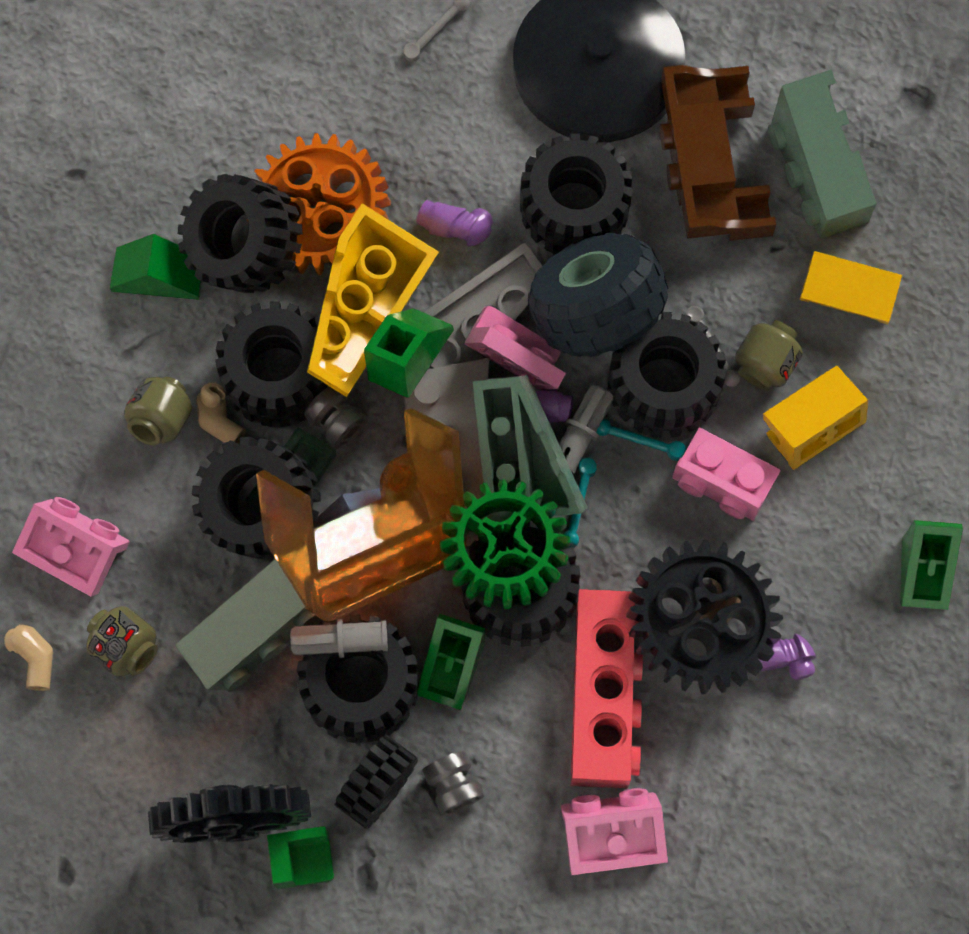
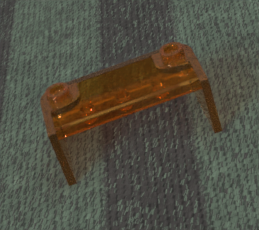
(377, 545)

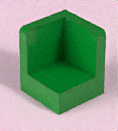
(300, 857)

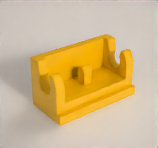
(851, 287)
(816, 417)

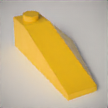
(370, 277)

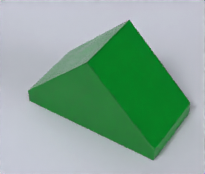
(154, 269)
(929, 563)
(451, 661)

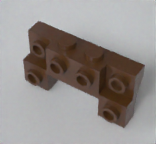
(701, 157)

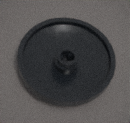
(596, 65)

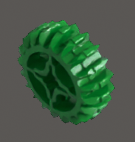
(489, 531)

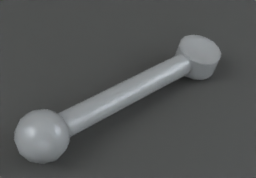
(412, 50)
(696, 313)

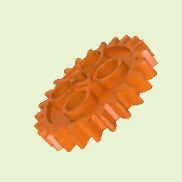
(329, 168)

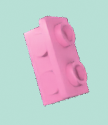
(515, 348)
(725, 475)
(69, 544)
(614, 831)

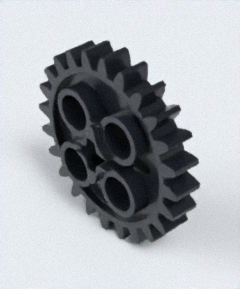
(726, 652)
(229, 813)

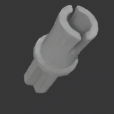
(584, 424)
(339, 638)

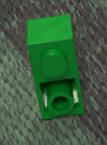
(404, 349)

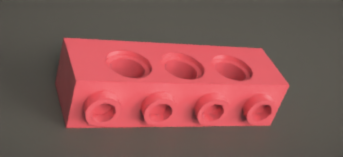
(590, 762)

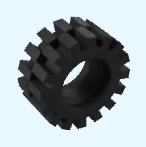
(376, 781)

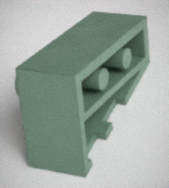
(819, 157)
(521, 445)
(245, 630)

